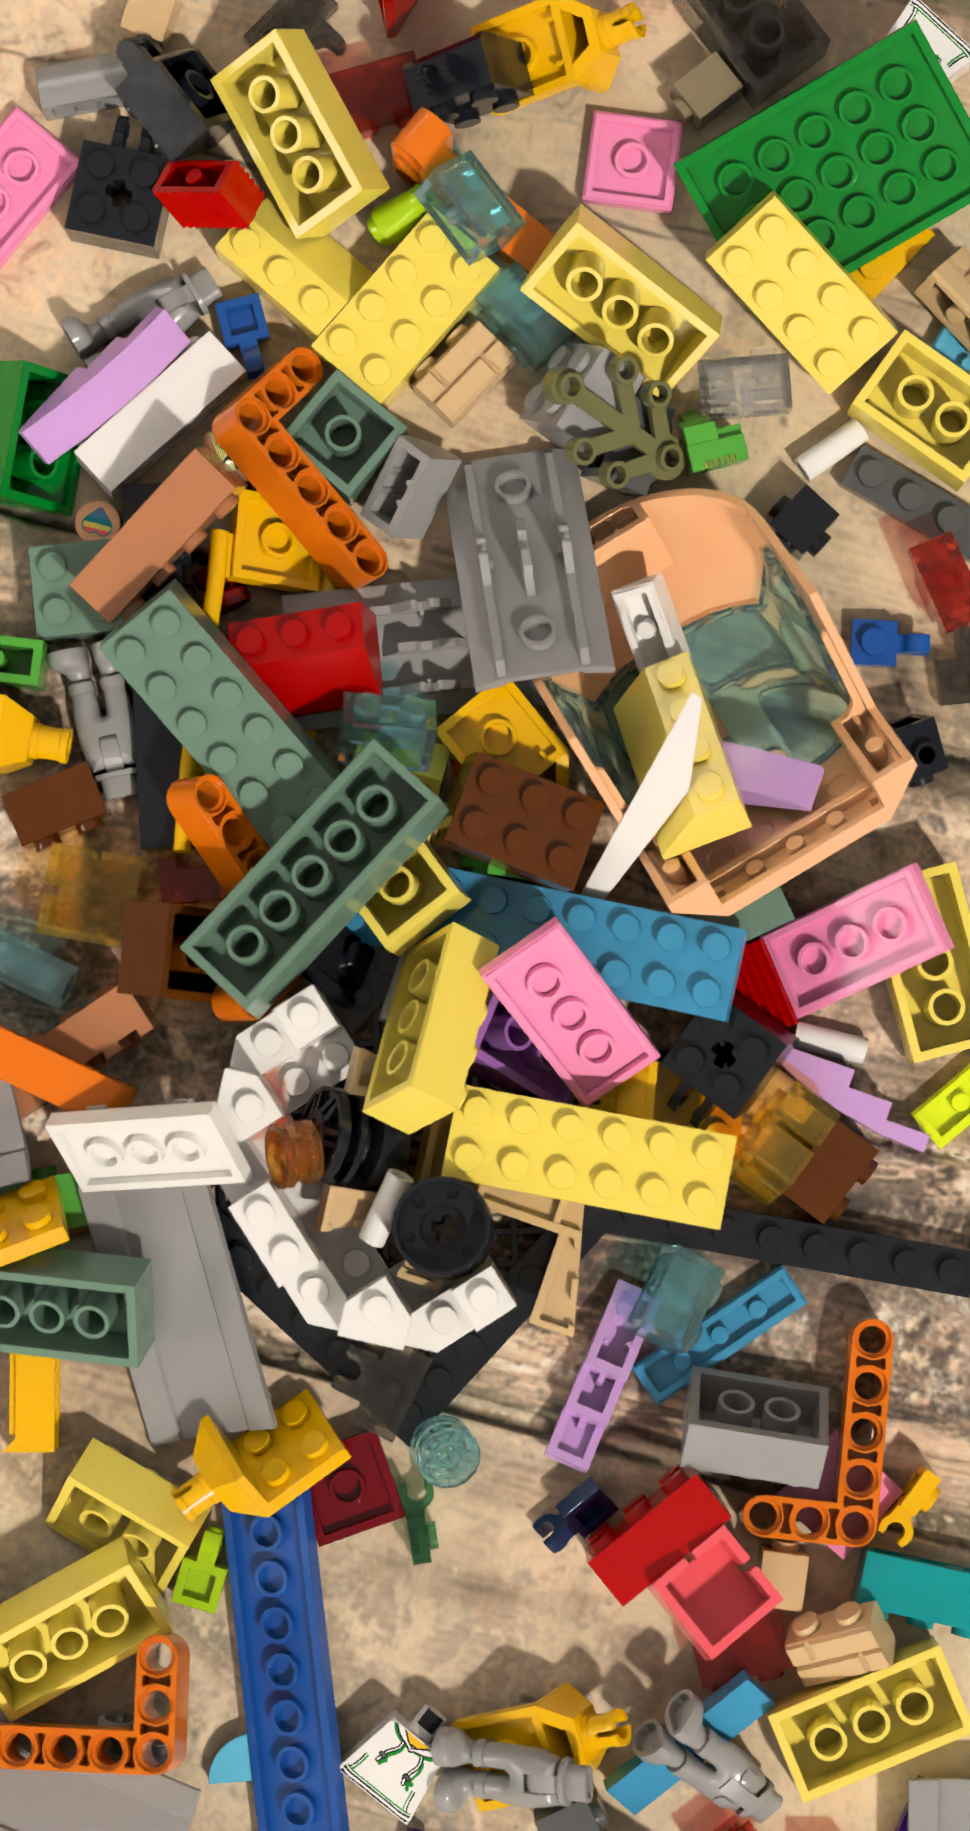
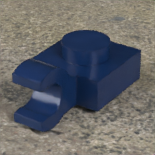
(579, 1513)

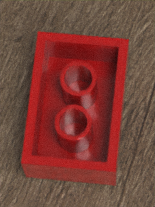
(655, 1533)

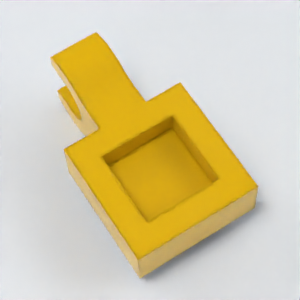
(918, 1494)

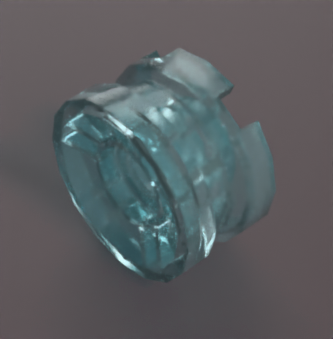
(461, 1457)

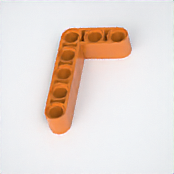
(429, 143)
(288, 478)
(227, 846)
(57, 1076)
(848, 1455)
(135, 1741)

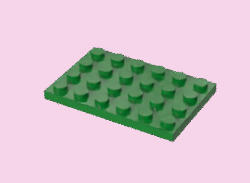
(853, 153)

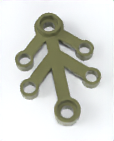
(623, 423)

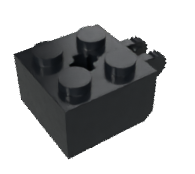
(469, 79)
(172, 97)
(104, 174)
(729, 1084)

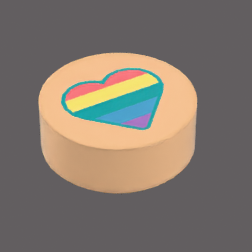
(97, 521)

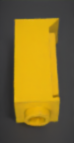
(34, 1403)

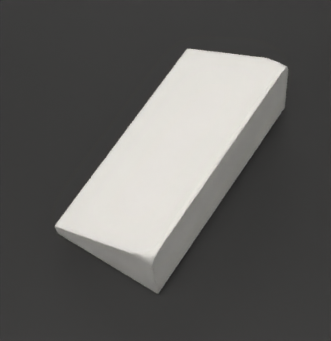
(649, 621)

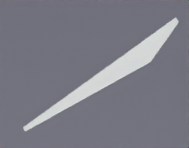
(653, 803)

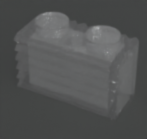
(744, 384)

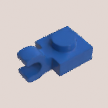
(243, 328)
(878, 643)

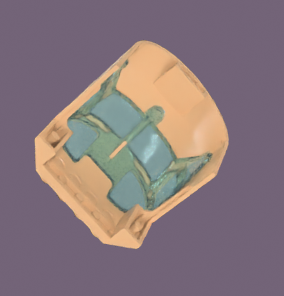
(771, 681)

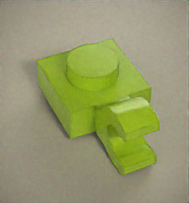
(200, 1577)

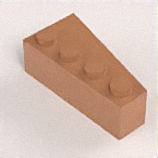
(158, 534)
(95, 1035)

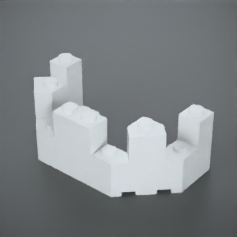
(331, 1273)

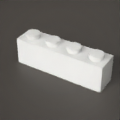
(161, 414)

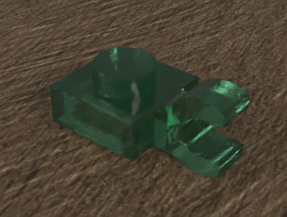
(421, 1533)

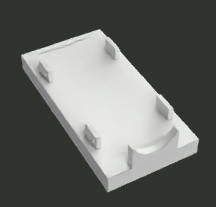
(148, 1146)

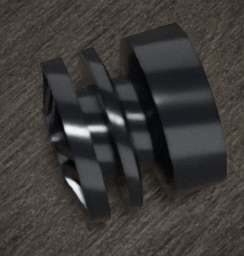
(353, 1143)
(430, 1204)

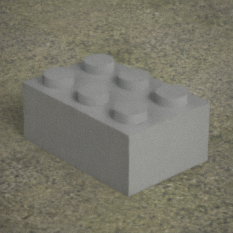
(755, 1427)

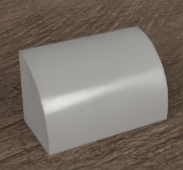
(80, 86)
(410, 488)

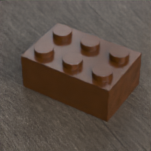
(519, 822)
(151, 952)

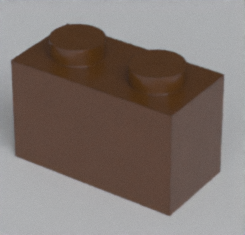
(56, 807)
(832, 1173)

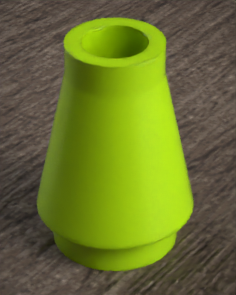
(395, 217)

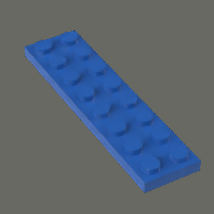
(285, 1669)

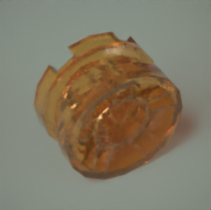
(294, 1154)

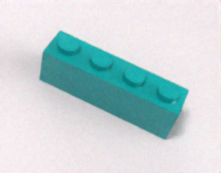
(915, 1588)

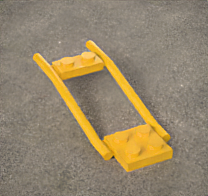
(255, 553)

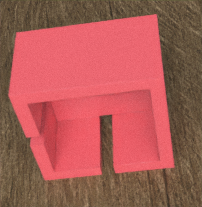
(712, 1595)

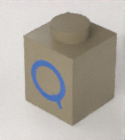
(705, 92)

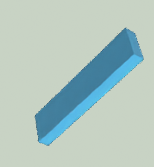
(724, 1333)
(725, 1712)

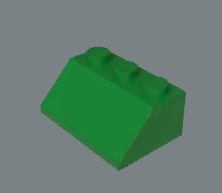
(23, 476)

